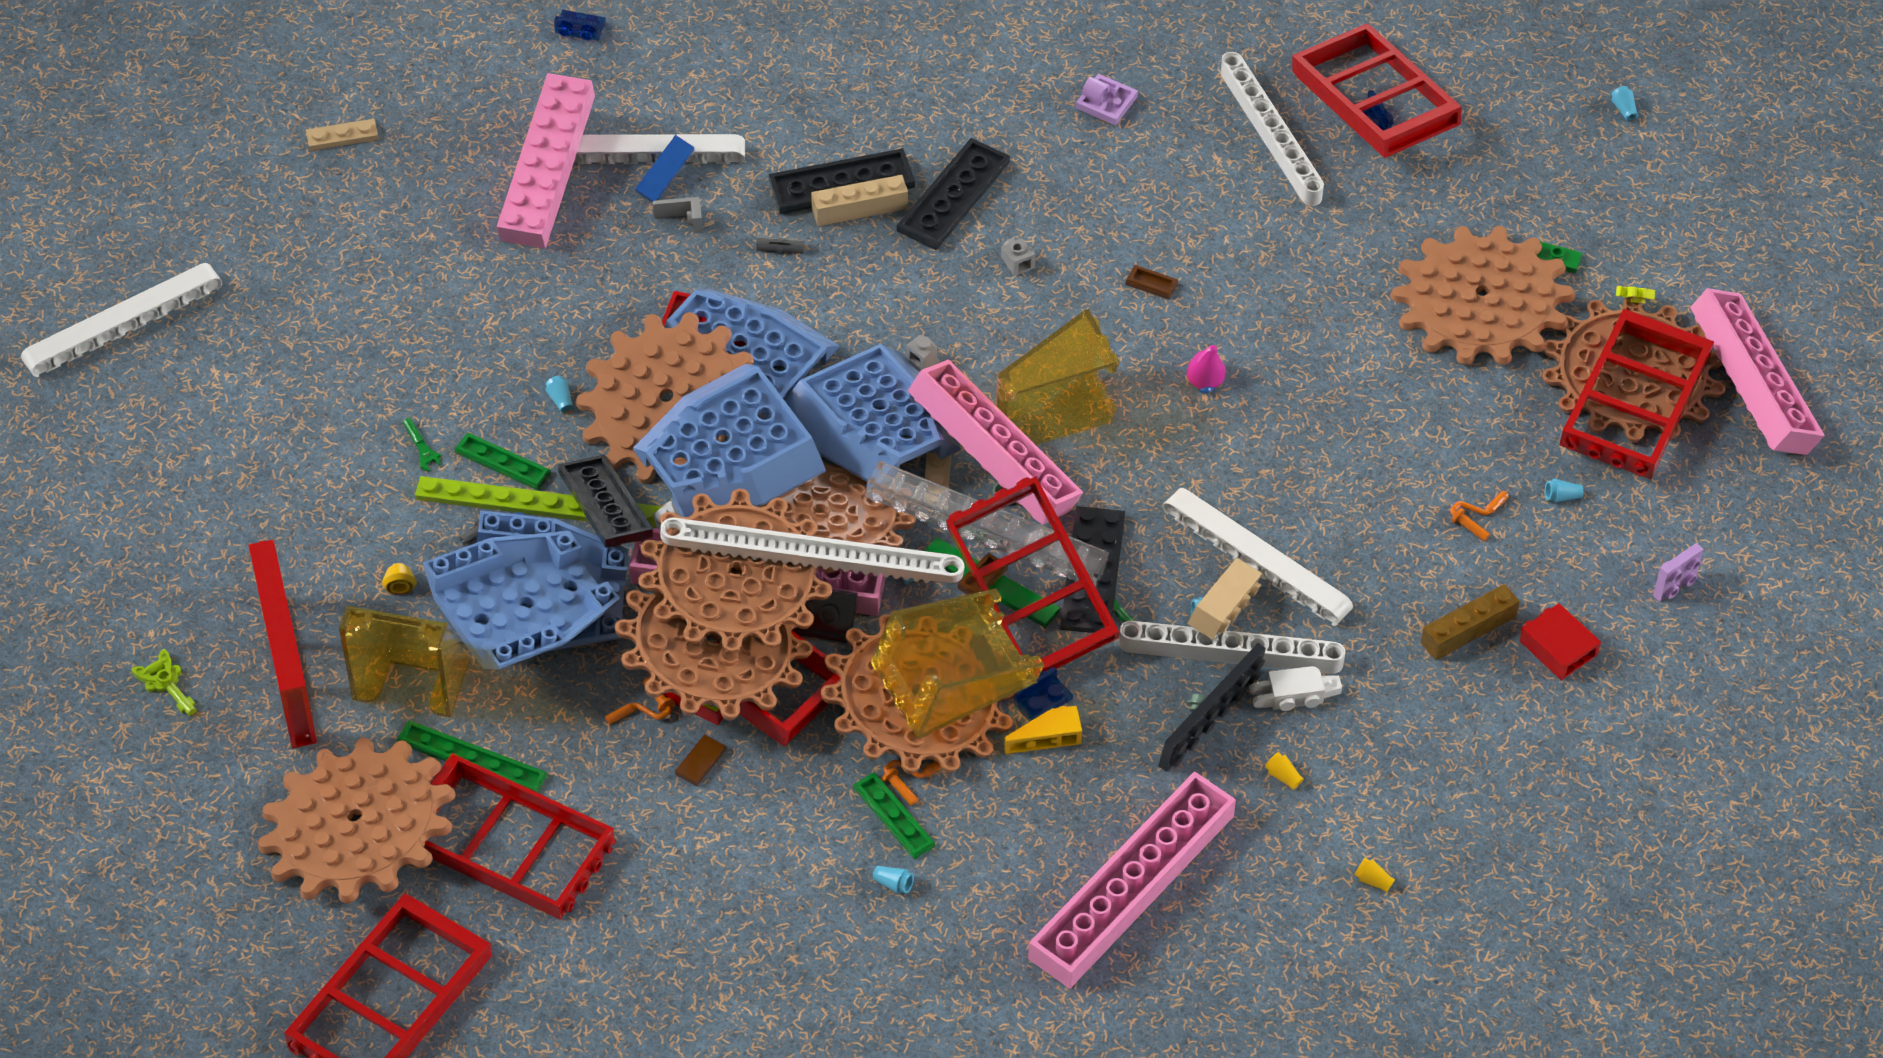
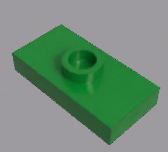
(1570, 257)

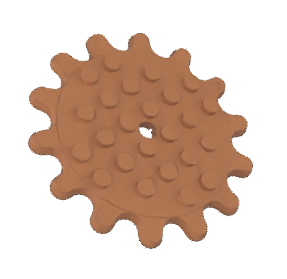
(1512, 313)
(1582, 348)
(641, 371)
(843, 512)
(730, 604)
(704, 670)
(875, 714)
(330, 849)

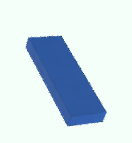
(665, 169)

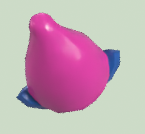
(1206, 370)

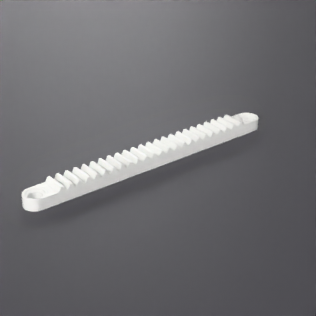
(812, 551)

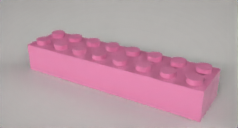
(546, 161)
(1757, 372)
(991, 437)

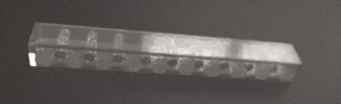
(997, 531)

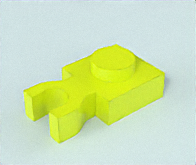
(1637, 295)

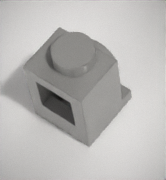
(1016, 252)
(924, 349)

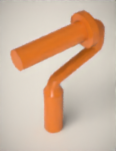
(1470, 524)
(665, 708)
(891, 776)

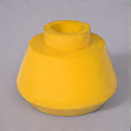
(399, 579)

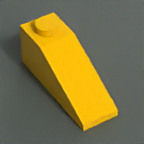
(1050, 730)

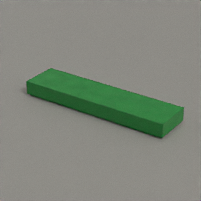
(502, 461)
(894, 815)

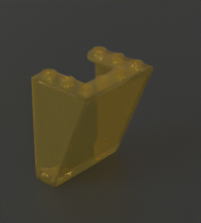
(1056, 383)
(379, 638)
(950, 660)

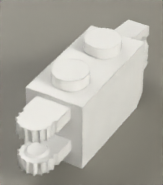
(1294, 688)

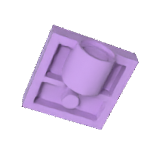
(1106, 99)
(1678, 572)

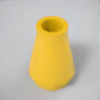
(1283, 770)
(1373, 875)

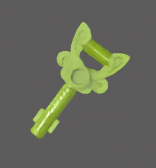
(165, 680)

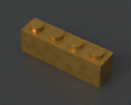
(1470, 621)

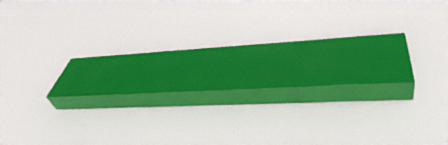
(1013, 594)
(443, 745)

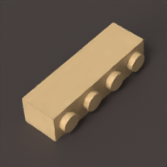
(859, 200)
(1225, 599)

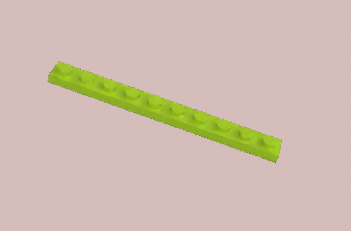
(508, 499)

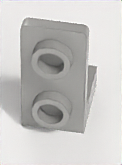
(680, 207)

